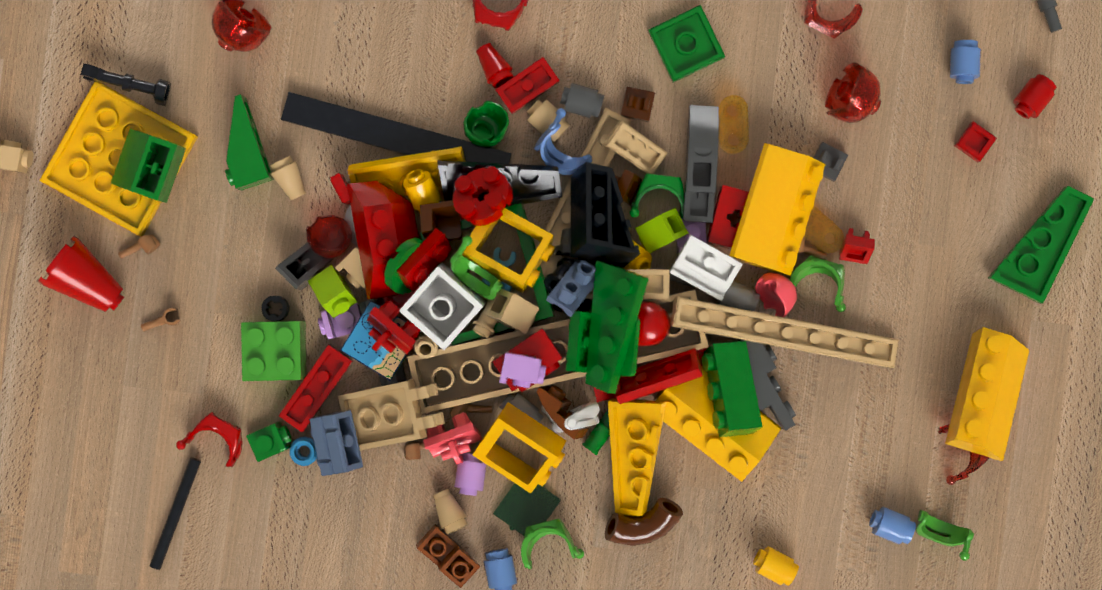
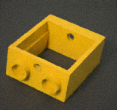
(530, 274)
(531, 433)

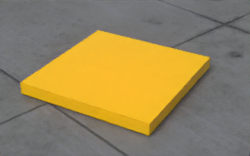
(92, 149)

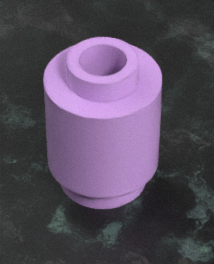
(470, 475)

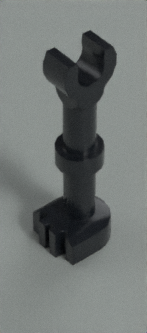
(159, 90)

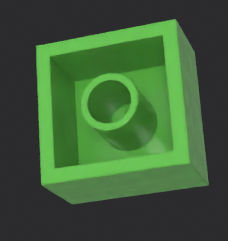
(273, 350)

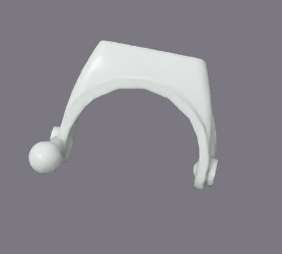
(582, 417)

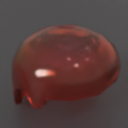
(329, 236)

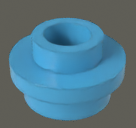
(295, 453)

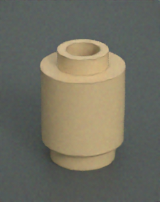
(542, 117)

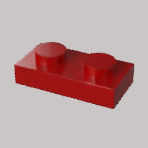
(527, 85)
(424, 260)

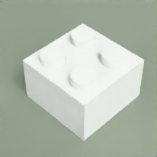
(442, 306)

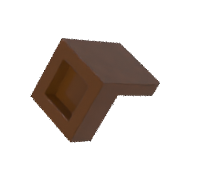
(443, 217)

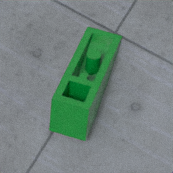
(245, 152)

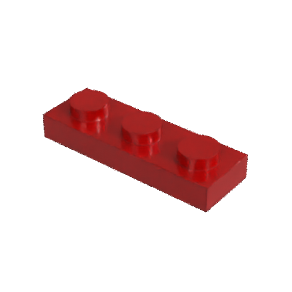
(659, 376)
(315, 388)

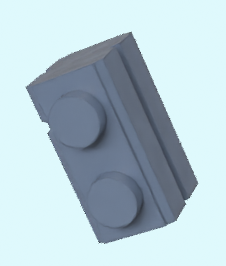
(336, 443)

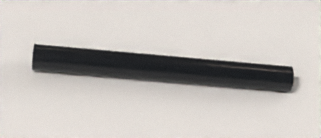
(175, 513)

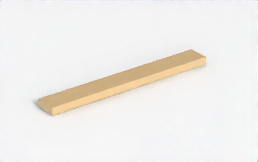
(561, 216)
(783, 332)

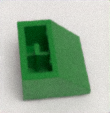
(148, 165)

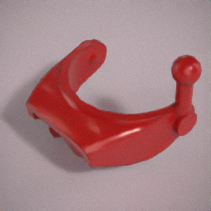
(497, 19)
(231, 434)

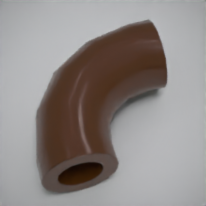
(644, 528)

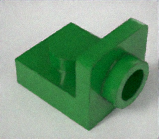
(269, 441)

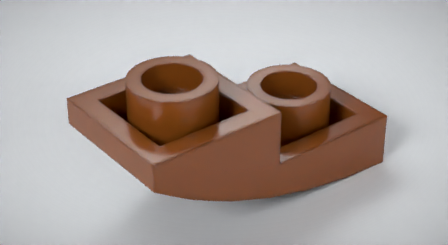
(556, 405)
(448, 556)

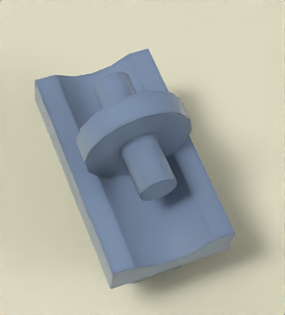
(573, 287)

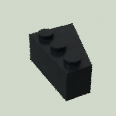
(598, 219)

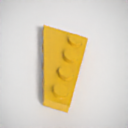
(393, 171)
(634, 447)

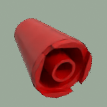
(82, 277)

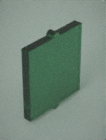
(525, 509)

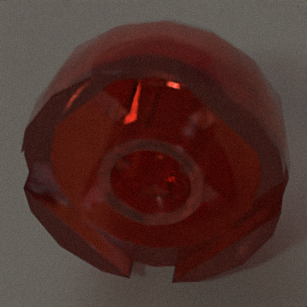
(238, 27)
(854, 95)

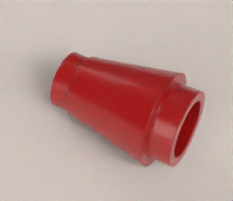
(494, 65)

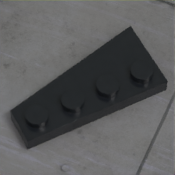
(528, 182)

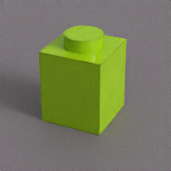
(661, 230)
(332, 291)

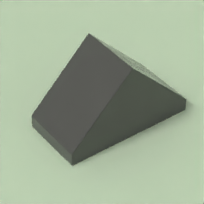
(302, 266)

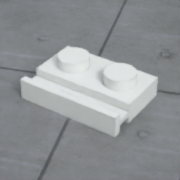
(705, 267)

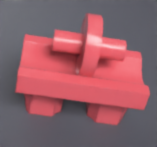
(452, 442)

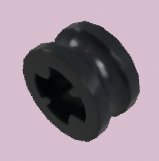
(276, 299)

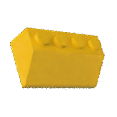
(777, 209)
(988, 394)
(691, 414)

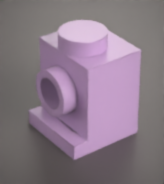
(522, 370)

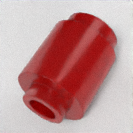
(1034, 96)

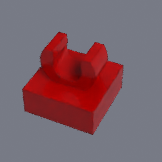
(857, 248)

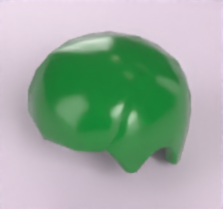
(486, 124)

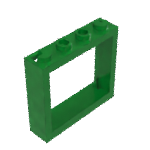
(541, 292)

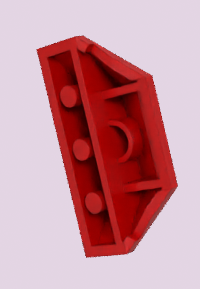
(381, 225)

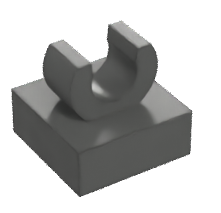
(832, 158)

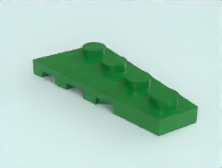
(1042, 250)
(613, 320)

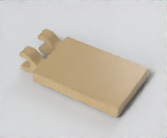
(390, 413)

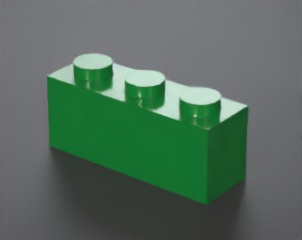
(732, 389)

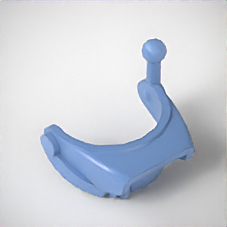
(552, 156)

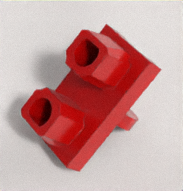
(382, 320)

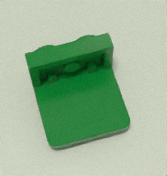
(579, 342)

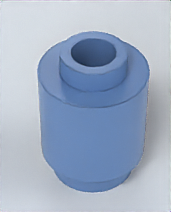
(965, 61)
(892, 526)
(500, 569)

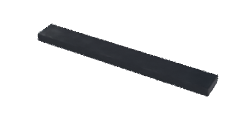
(380, 131)

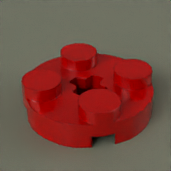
(472, 185)

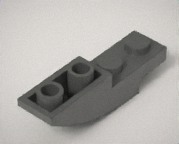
(701, 163)
(766, 387)

